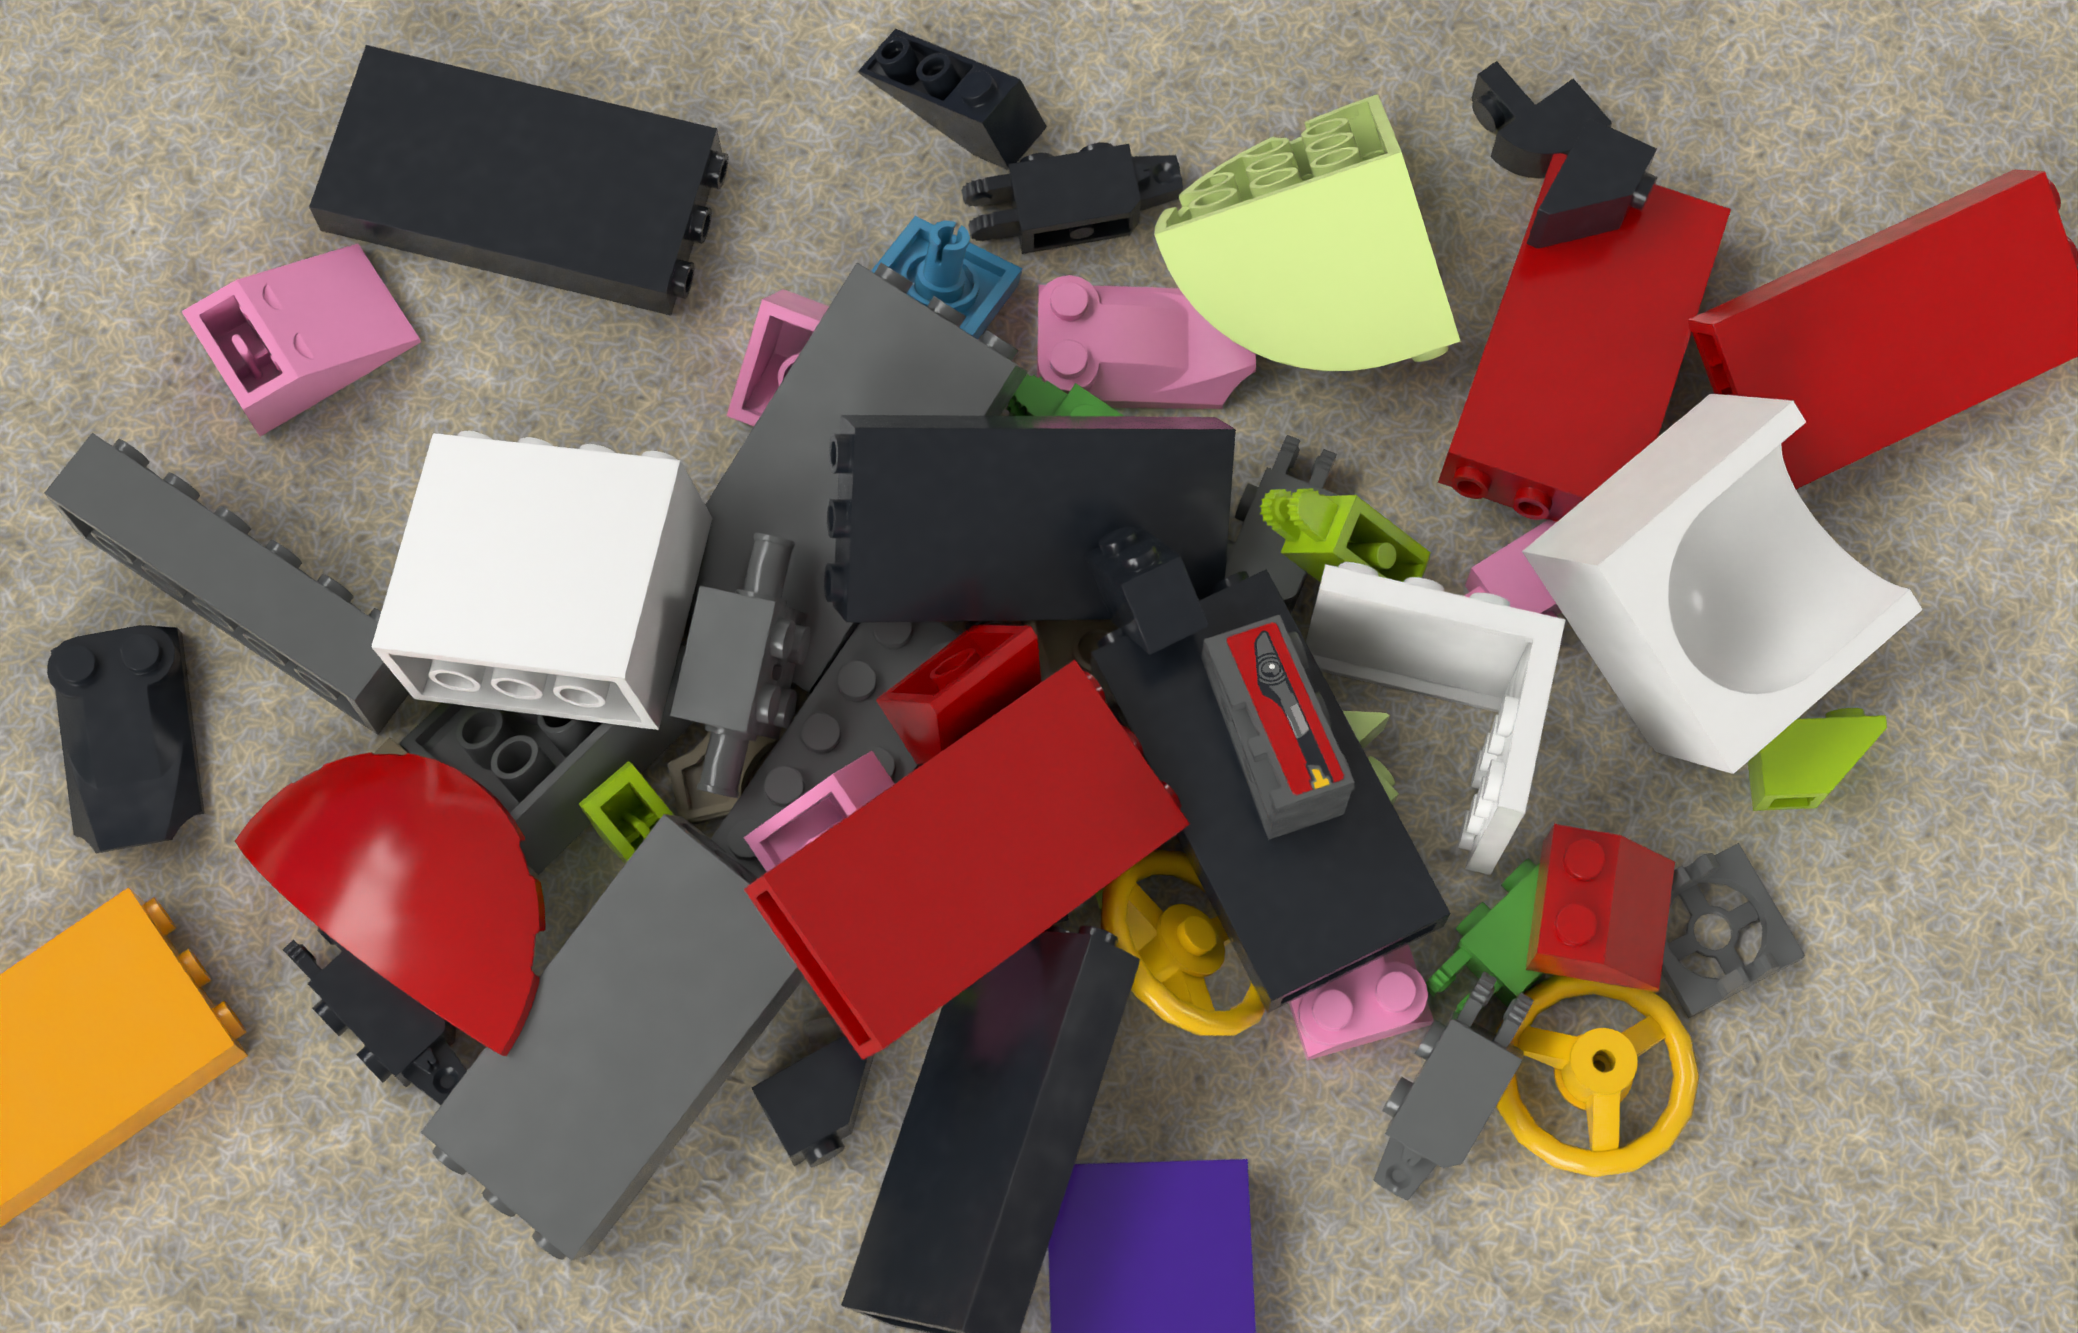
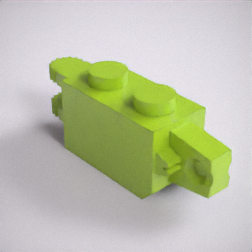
(1340, 531)

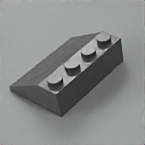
(541, 762)

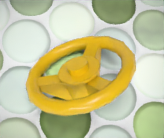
(1174, 950)
(1596, 1076)

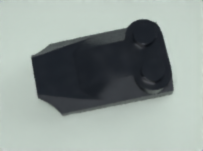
(127, 735)

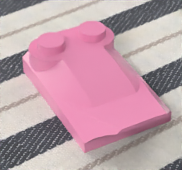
(1135, 346)
(1363, 1006)

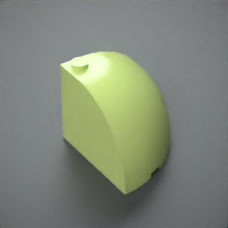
(1313, 249)

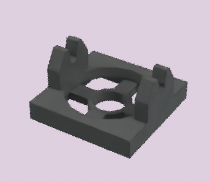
(1777, 947)

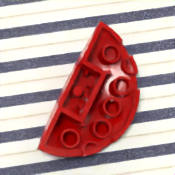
(413, 880)

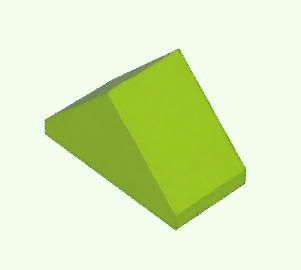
(624, 810)

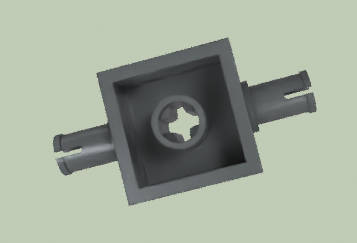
(742, 664)

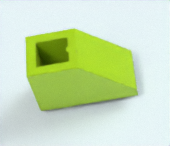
(1811, 758)

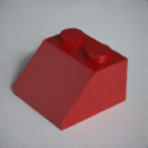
(962, 687)
(1600, 909)

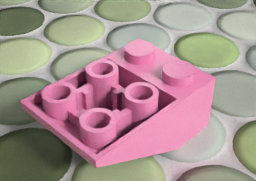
(300, 333)

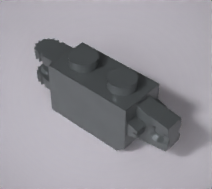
(1259, 545)
(1452, 1094)

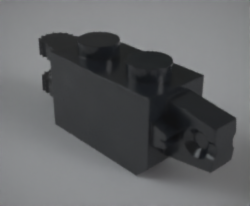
(1072, 196)
(396, 1029)

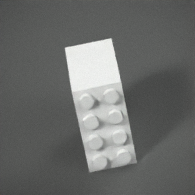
(544, 579)

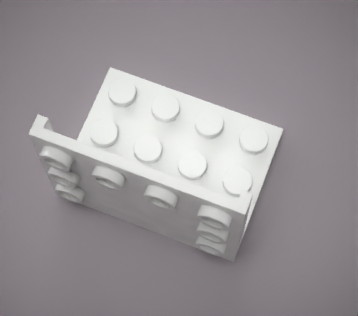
(1453, 651)

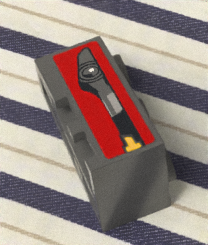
(1278, 726)

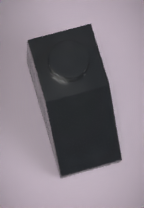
(1595, 186)
(816, 1101)

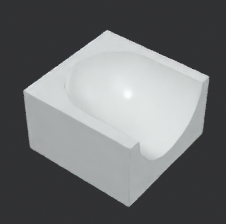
(1715, 586)

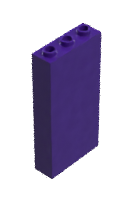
(1153, 1249)

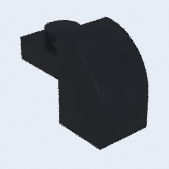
(1528, 131)

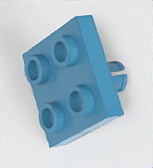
(952, 271)

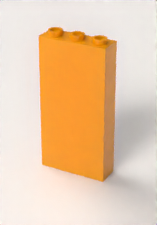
(100, 1044)

